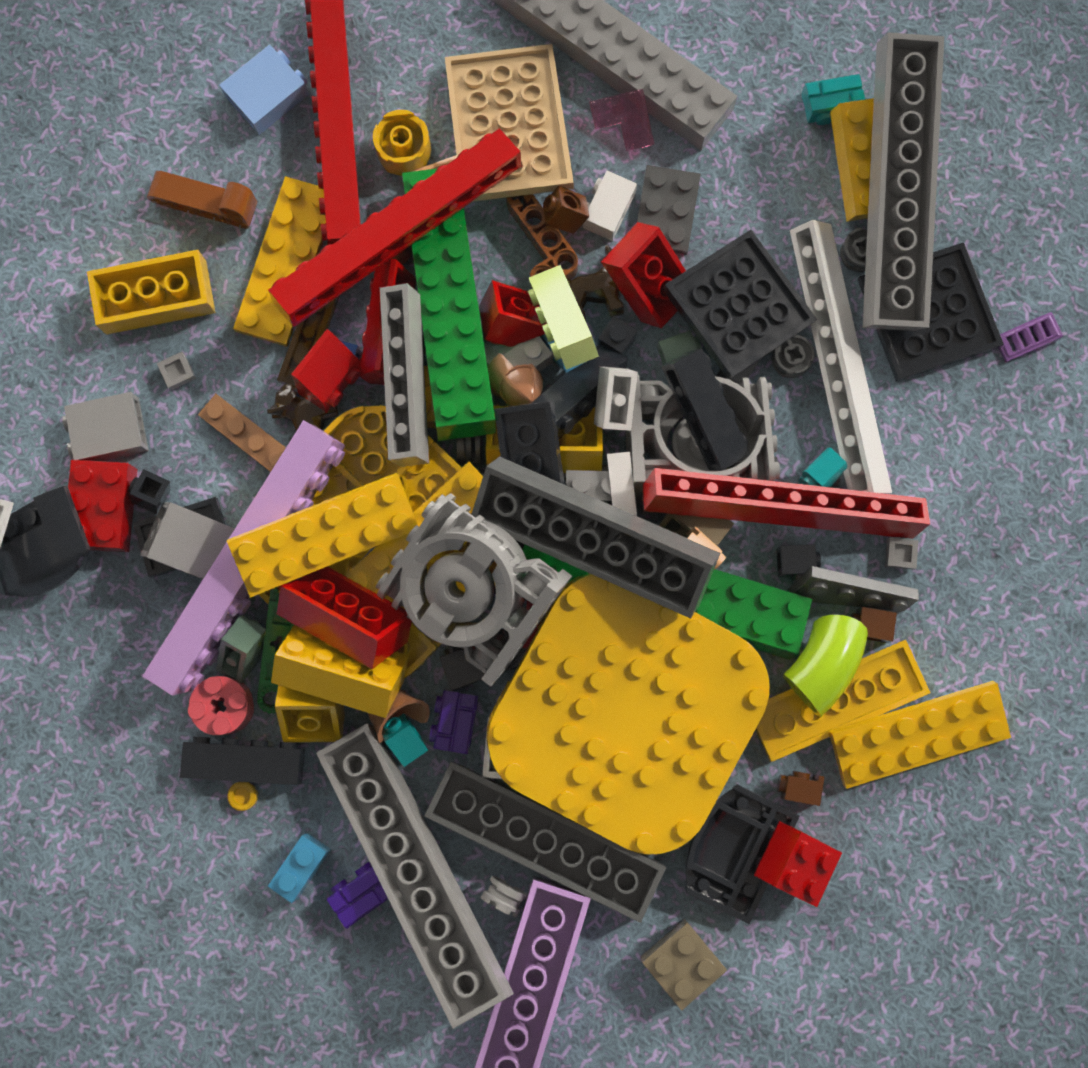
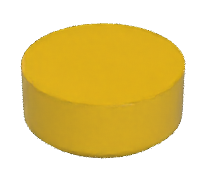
(242, 796)

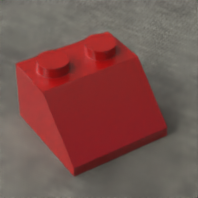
(508, 315)
(326, 372)

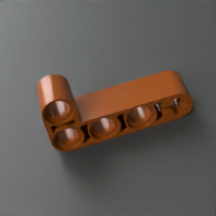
(229, 205)
(539, 233)

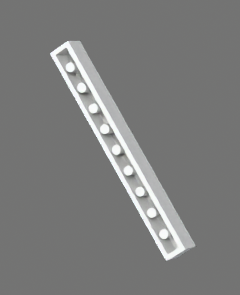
(840, 358)

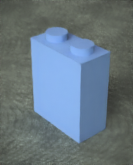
(265, 88)

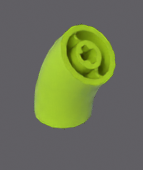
(828, 661)

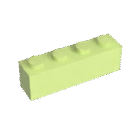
(563, 318)

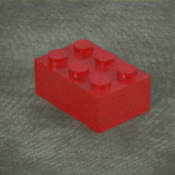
(640, 270)
(103, 502)

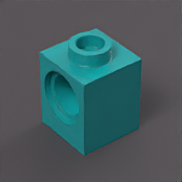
(403, 739)

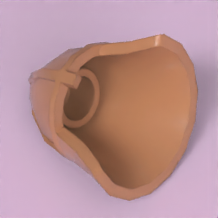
(514, 384)
(403, 703)

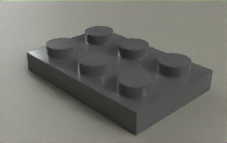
(670, 204)

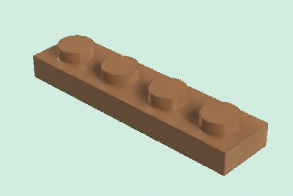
(242, 432)

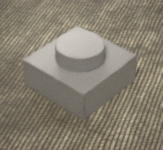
(176, 371)
(901, 553)

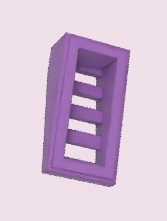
(1052, 335)

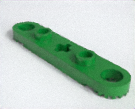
(275, 627)

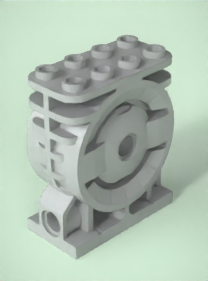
(658, 402)
(444, 610)

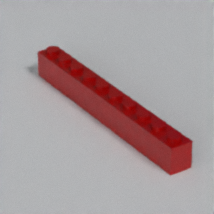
(335, 118)
(395, 227)
(784, 503)

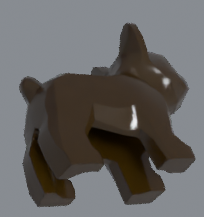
(597, 289)
(296, 408)

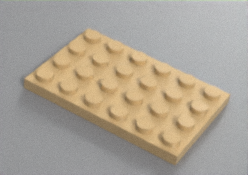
(522, 98)

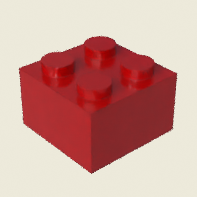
(798, 864)

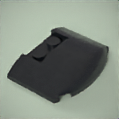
(42, 545)
(730, 850)

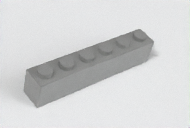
(404, 375)

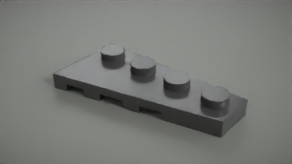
(851, 590)

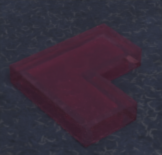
(630, 112)

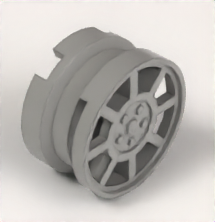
(504, 896)

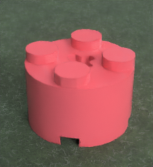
(205, 710)

